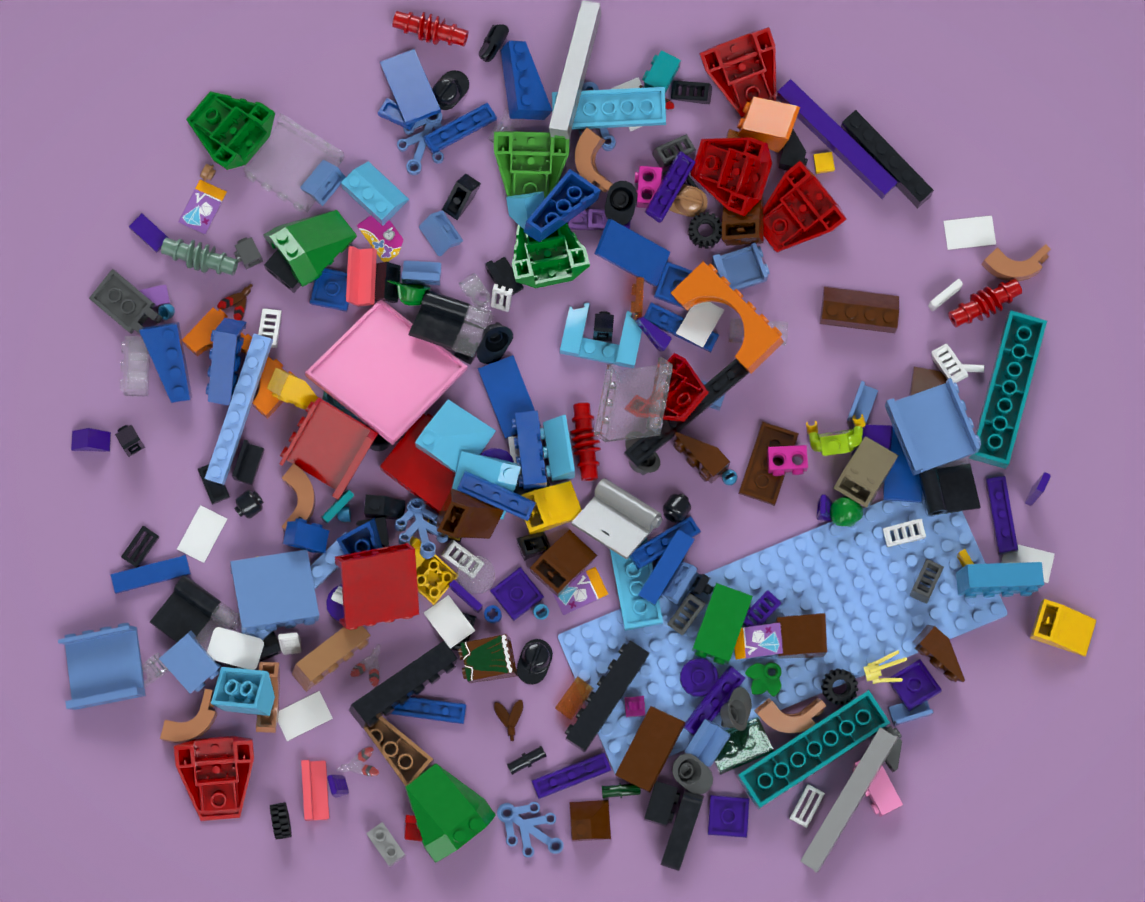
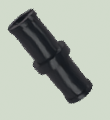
(526, 760)

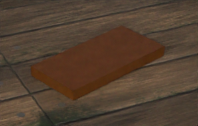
(757, 481)
(650, 749)

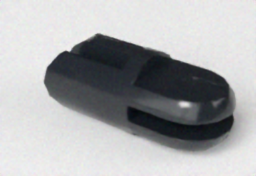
(493, 42)

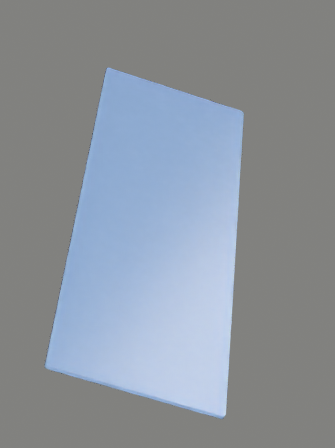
(822, 571)

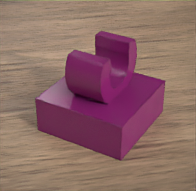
(634, 706)

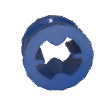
(488, 610)

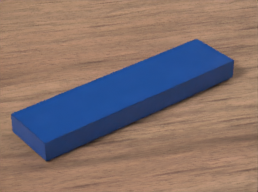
(460, 128)
(671, 322)
(496, 495)
(656, 546)
(666, 567)
(150, 574)
(432, 710)

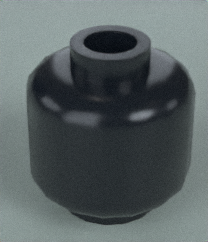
(249, 504)
(676, 507)

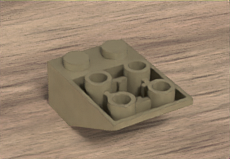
(866, 472)

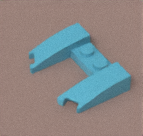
(577, 346)

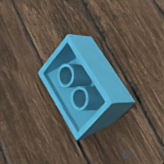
(374, 192)
(558, 449)
(244, 691)

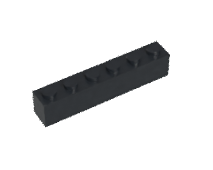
(908, 180)
(403, 684)
(607, 696)

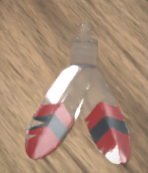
(370, 663)
(356, 764)

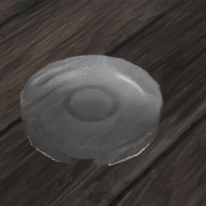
(476, 574)

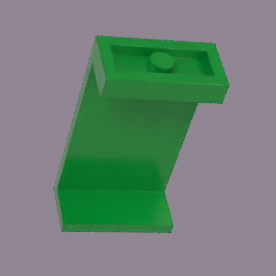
(722, 624)

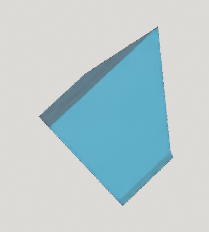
(523, 206)

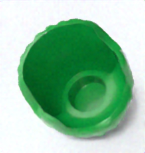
(845, 512)

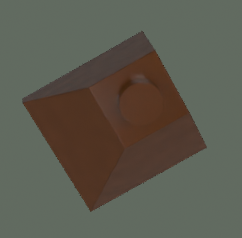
(590, 820)

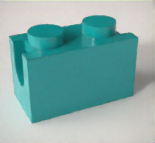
(662, 72)

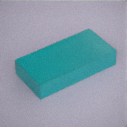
(337, 506)

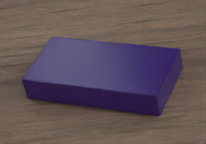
(148, 232)
(465, 596)

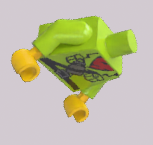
(838, 441)

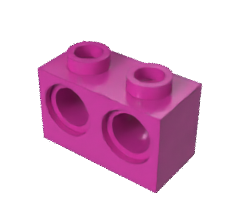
(647, 187)
(786, 453)

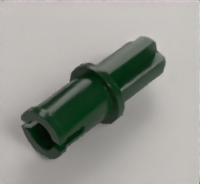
(620, 790)

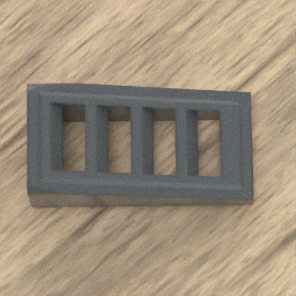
(662, 155)
(920, 591)
(675, 626)

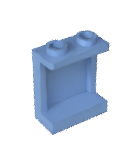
(742, 267)
(190, 663)

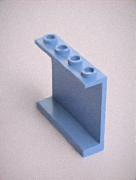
(933, 427)
(274, 591)
(104, 666)

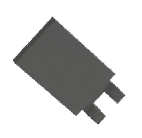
(124, 302)

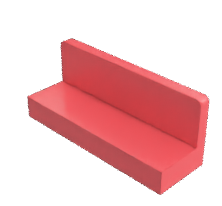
(361, 276)
(315, 790)

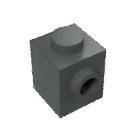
(247, 253)

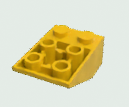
(291, 389)
(553, 507)
(432, 574)
(1063, 627)

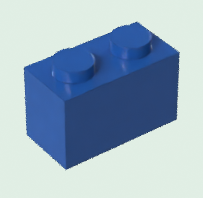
(306, 536)

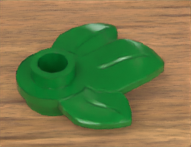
(762, 680)

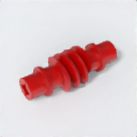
(429, 29)
(983, 301)
(584, 442)

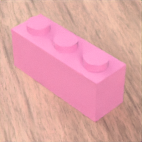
(882, 793)

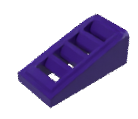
(655, 335)
(823, 508)
(761, 600)
(338, 785)

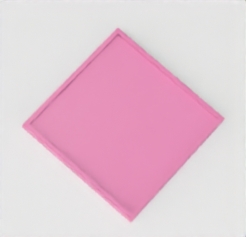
(385, 372)

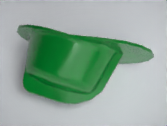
(410, 293)

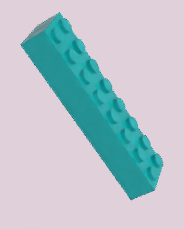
(1008, 388)
(813, 749)

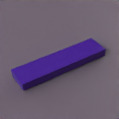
(670, 187)
(1037, 489)
(1001, 514)
(714, 700)
(571, 775)

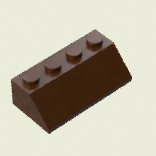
(860, 310)

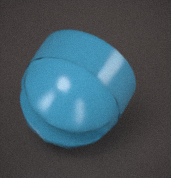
(166, 311)
(732, 480)
(344, 514)
(542, 615)

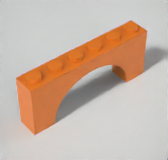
(707, 286)
(199, 341)

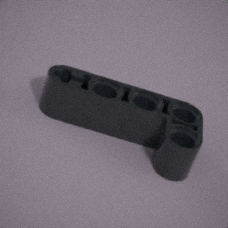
(682, 830)

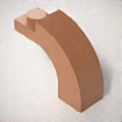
(585, 157)
(1006, 269)
(302, 486)
(269, 723)
(790, 723)
(193, 729)

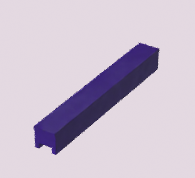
(837, 139)

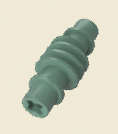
(199, 257)

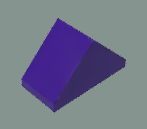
(91, 440)

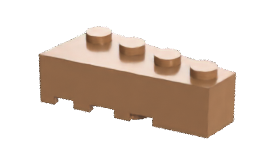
(329, 656)
(399, 751)

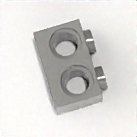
(386, 844)

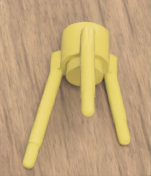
(873, 670)

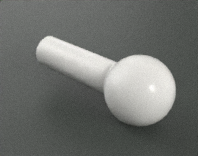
(971, 368)

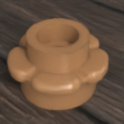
(208, 172)

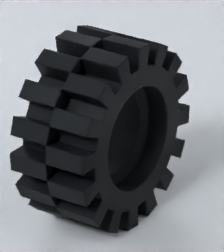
(705, 219)
(828, 682)
(280, 820)

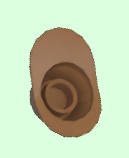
(689, 201)

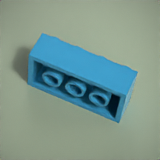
(999, 579)

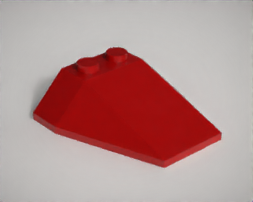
(743, 68)
(733, 171)
(799, 210)
(684, 391)
(216, 774)

